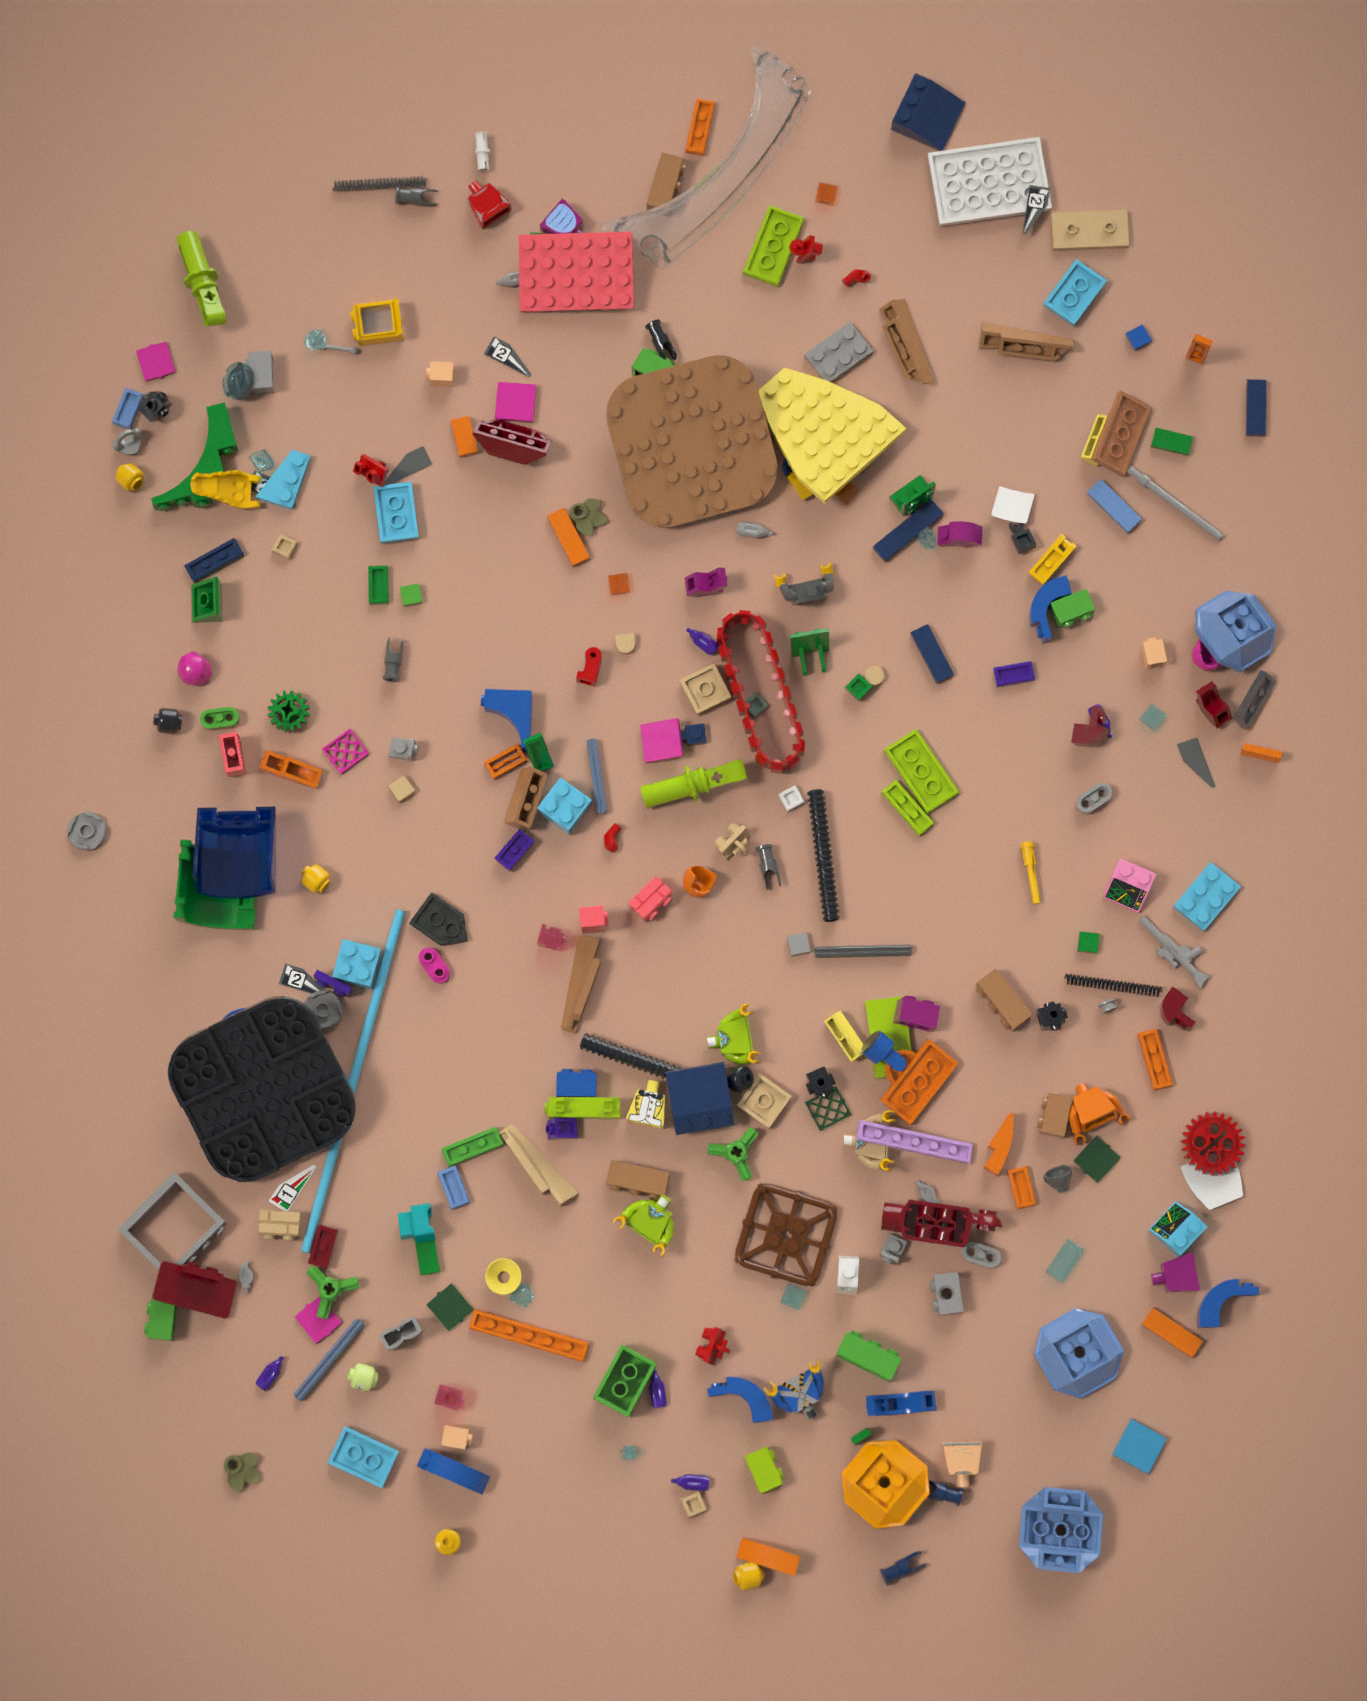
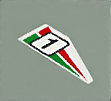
(290, 1189)

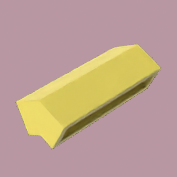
(1093, 439)
(845, 1035)

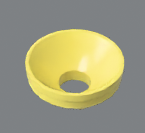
(498, 1266)

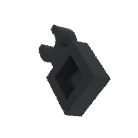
(1022, 538)

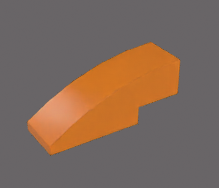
(290, 769)
(1000, 1145)
(768, 1557)

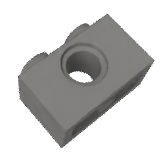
(951, 1282)

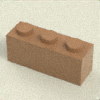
(666, 180)
(525, 798)
(1003, 1000)
(637, 1179)

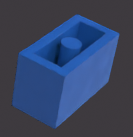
(576, 1083)

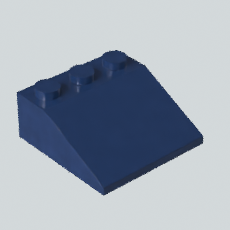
(927, 113)
(699, 1098)

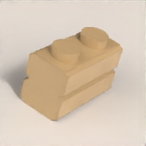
(279, 1224)

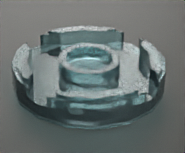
(238, 381)

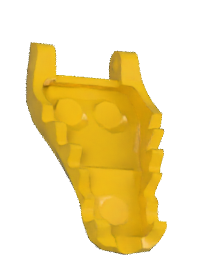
(228, 487)

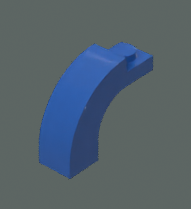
(1048, 593)
(1209, 1308)
(753, 1395)
(901, 1403)
(453, 1471)

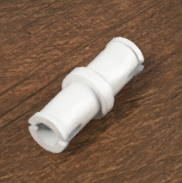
(482, 151)

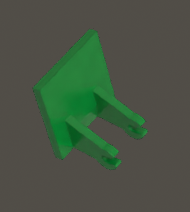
(810, 642)

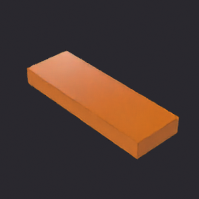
(700, 127)
(1199, 349)
(568, 537)
(1155, 1059)
(1172, 1332)

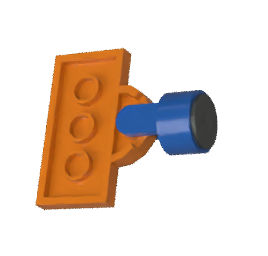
(911, 1074)

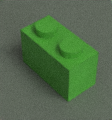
(1072, 608)
(161, 1321)

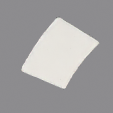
(1012, 505)

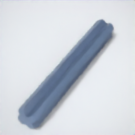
(597, 776)

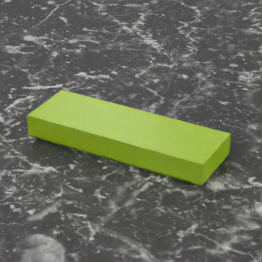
(907, 808)

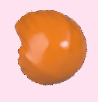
(698, 881)

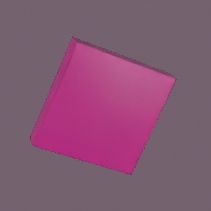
(515, 402)
(661, 740)

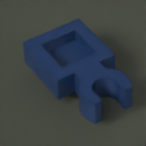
(694, 734)

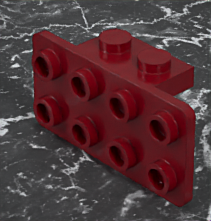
(194, 1288)

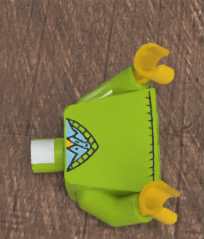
(735, 1037)
(650, 1221)

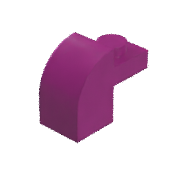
(961, 533)
(706, 584)

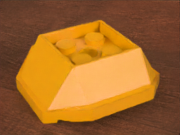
(889, 1505)

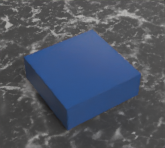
(1138, 337)

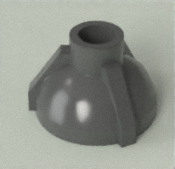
(1059, 1177)

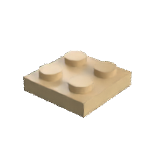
(705, 689)
(764, 1101)

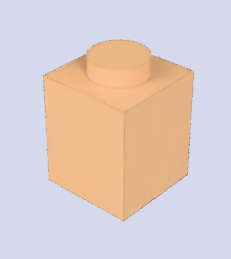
(440, 373)
(1153, 653)
(456, 1437)

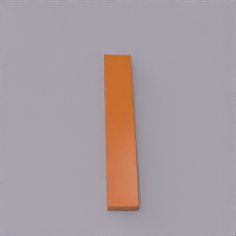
(529, 1335)

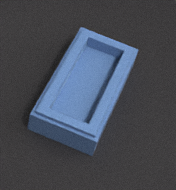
(127, 409)
(453, 1187)

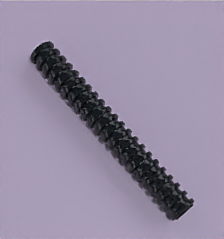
(823, 855)
(626, 1056)

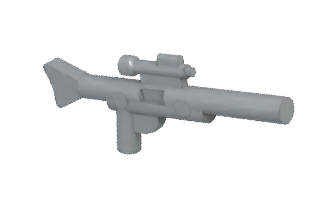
(1171, 950)

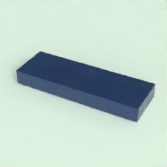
(1256, 407)
(214, 560)
(932, 653)

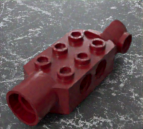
(936, 1222)

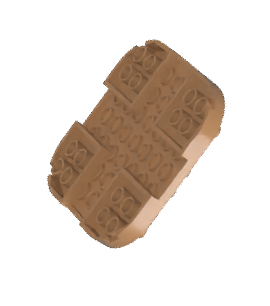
(691, 441)

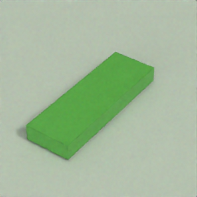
(472, 1146)

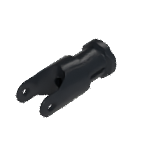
(660, 339)

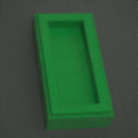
(1171, 441)
(378, 585)
(538, 752)
(427, 1257)

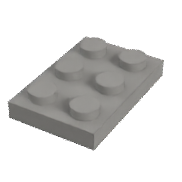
(838, 353)

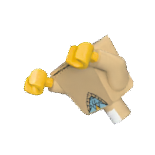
(870, 1154)

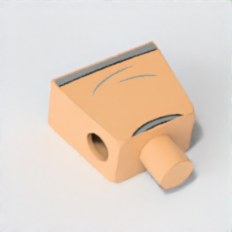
(962, 1460)

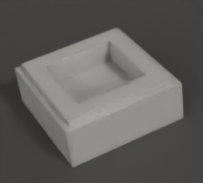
(798, 944)

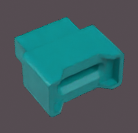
(416, 1223)

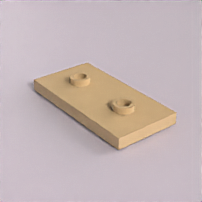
(1089, 230)

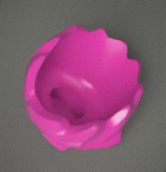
(1203, 658)
(194, 669)

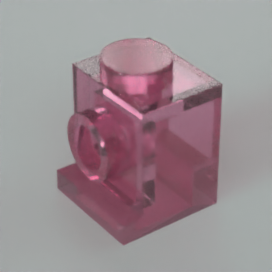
(551, 938)
(442, 1397)

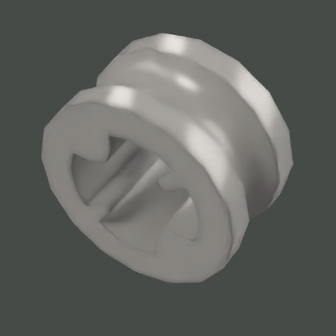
(1108, 1005)

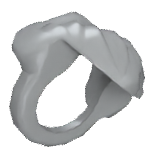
(130, 444)

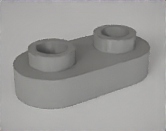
(1093, 798)
(981, 1254)

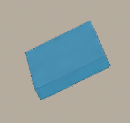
(1139, 1446)

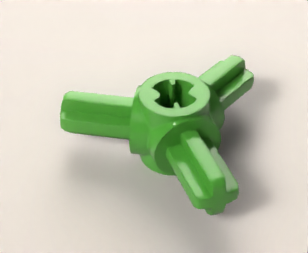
(740, 1162)
(339, 1286)

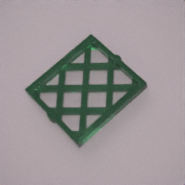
(814, 1115)

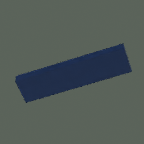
(907, 530)

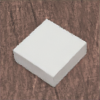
(791, 798)

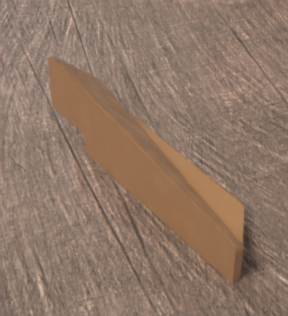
(905, 341)
(1023, 342)
(581, 981)

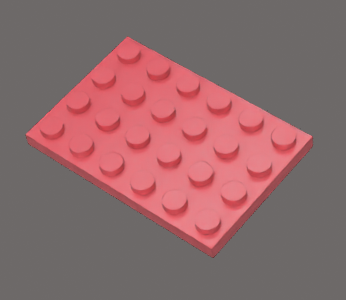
(576, 271)

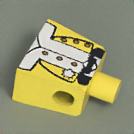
(648, 1106)

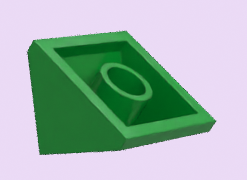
(207, 601)

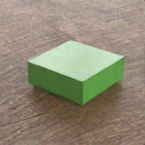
(411, 594)

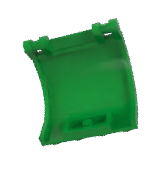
(208, 910)

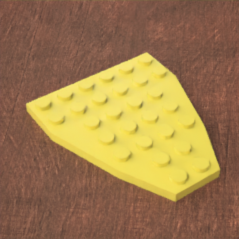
(825, 430)

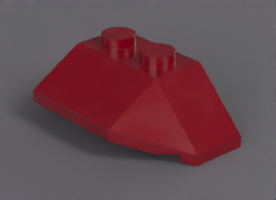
(511, 441)

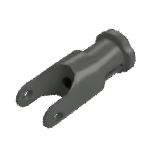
(413, 196)
(392, 663)
(767, 863)

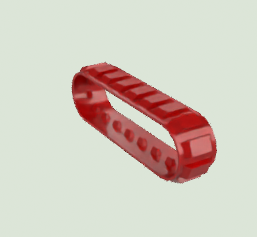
(759, 624)

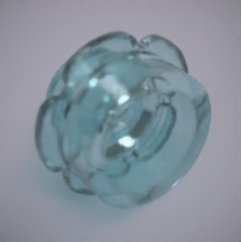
(629, 1453)

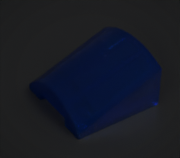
(235, 853)

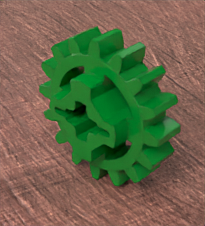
(296, 712)

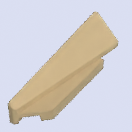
(538, 1167)

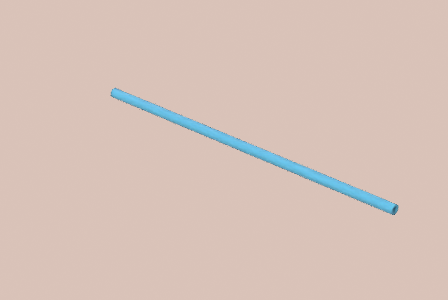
(354, 1075)

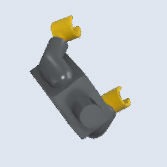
(807, 590)

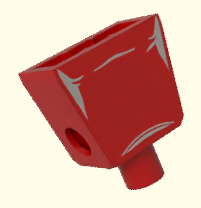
(487, 203)

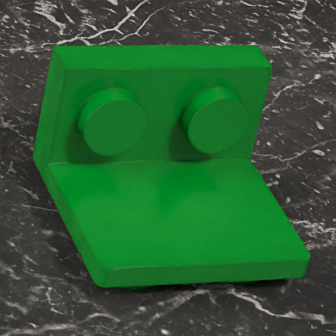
(912, 495)

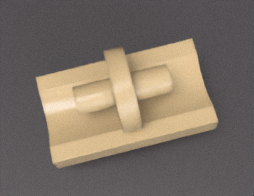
(735, 843)

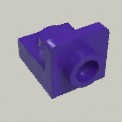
(561, 1128)

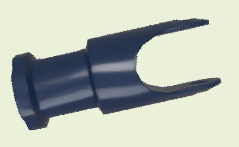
(945, 1493)
(900, 1569)

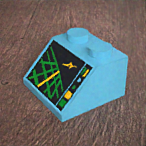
(1177, 1228)

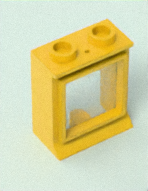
(377, 322)

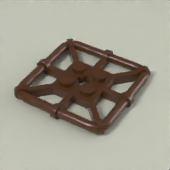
(797, 1228)

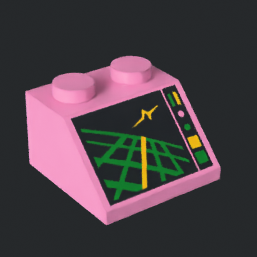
(1129, 885)

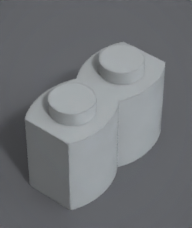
(396, 1336)

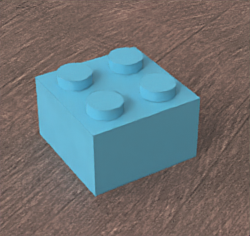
(564, 806)
(357, 964)

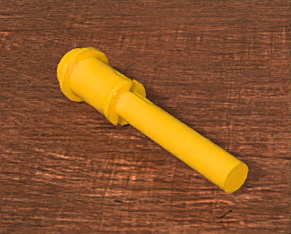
(1029, 862)

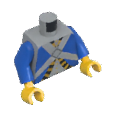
(799, 1392)

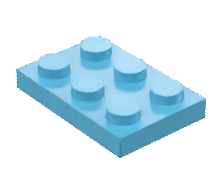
(1074, 292)
(396, 512)
(1206, 896)
(363, 1457)

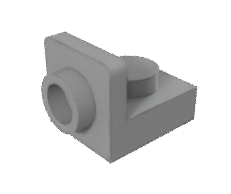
(403, 749)
(892, 1249)

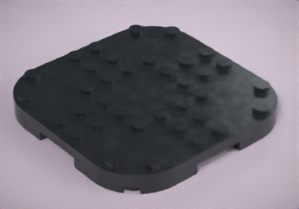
(262, 1088)

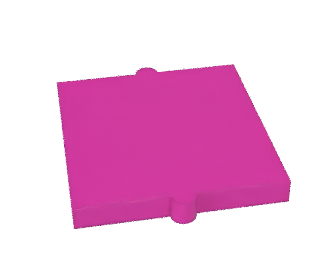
(155, 361)
(315, 1326)

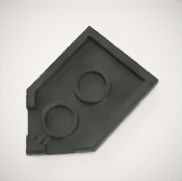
(440, 921)

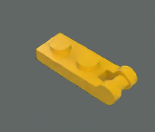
(1052, 560)

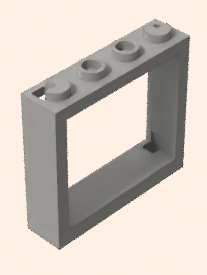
(203, 1243)

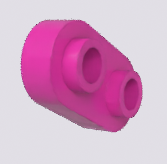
(433, 965)

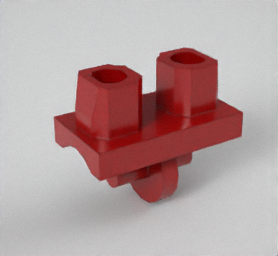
(805, 249)
(373, 471)
(716, 1345)

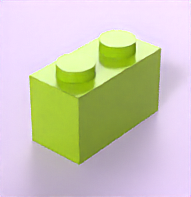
(764, 1470)

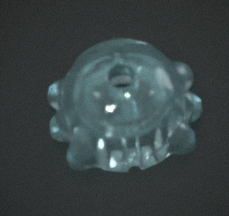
(315, 339)
(927, 538)
(526, 1298)

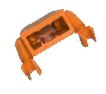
(1093, 1109)

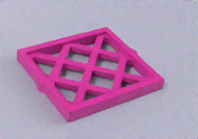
(357, 742)

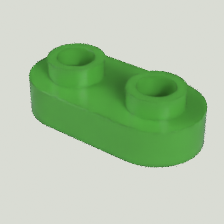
(220, 718)

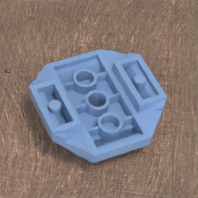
(1227, 644)
(1057, 1358)
(1082, 1523)

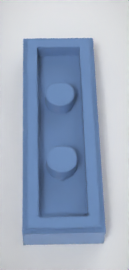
(1114, 506)

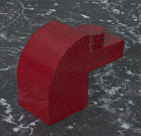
(1212, 705)
(1091, 734)
(1171, 1007)

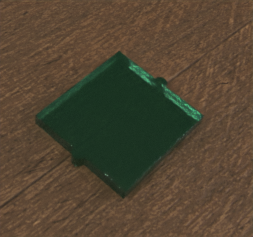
(1096, 1159)
(449, 1307)

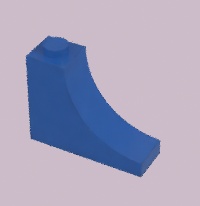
(513, 706)

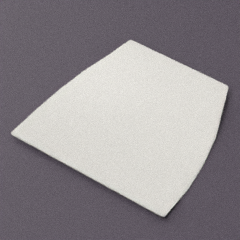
(1214, 1189)

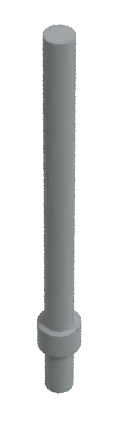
(1144, 480)

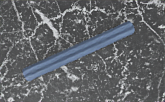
(328, 1359)

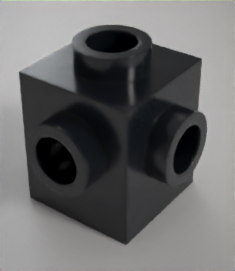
(155, 405)
(1047, 1021)
(816, 1076)

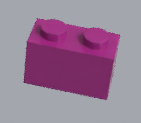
(916, 1013)

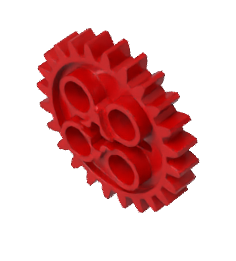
(1201, 1130)

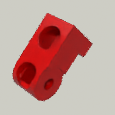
(592, 666)

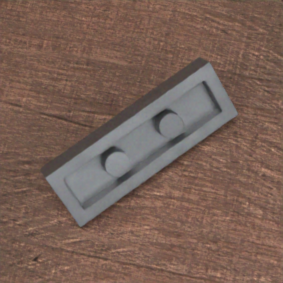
(1254, 700)

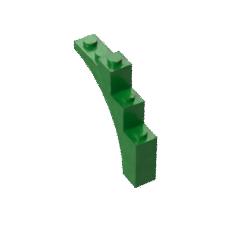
(219, 442)

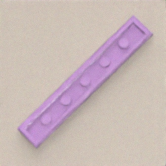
(914, 1142)

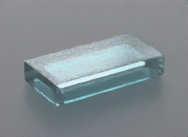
(1064, 1260)

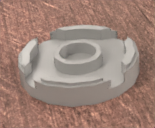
(86, 831)
(325, 1007)

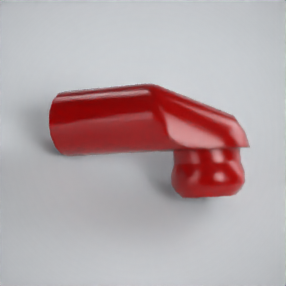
(856, 275)
(609, 838)

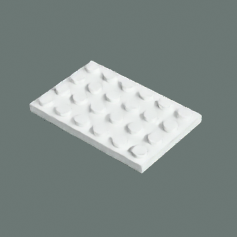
(986, 180)

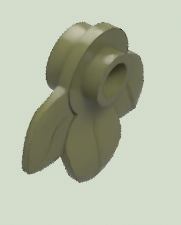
(590, 518)
(244, 1472)

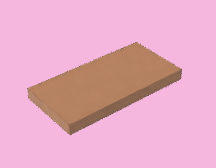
(1121, 433)

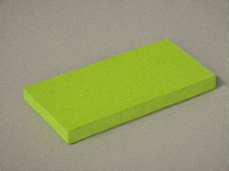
(771, 246)
(921, 771)
(881, 1017)

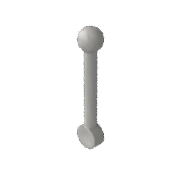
(353, 350)

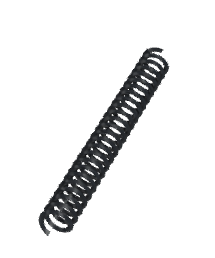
(1111, 984)

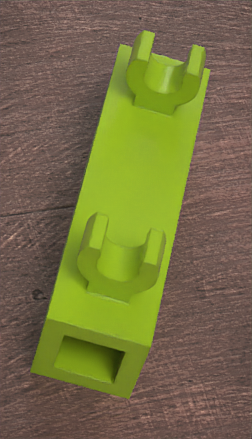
(583, 1107)

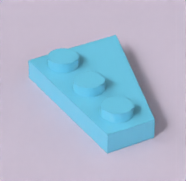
(286, 481)

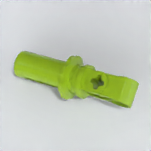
(201, 278)
(691, 783)

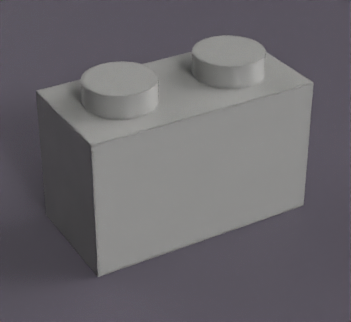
(262, 367)

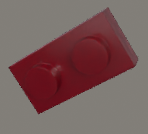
(323, 1246)

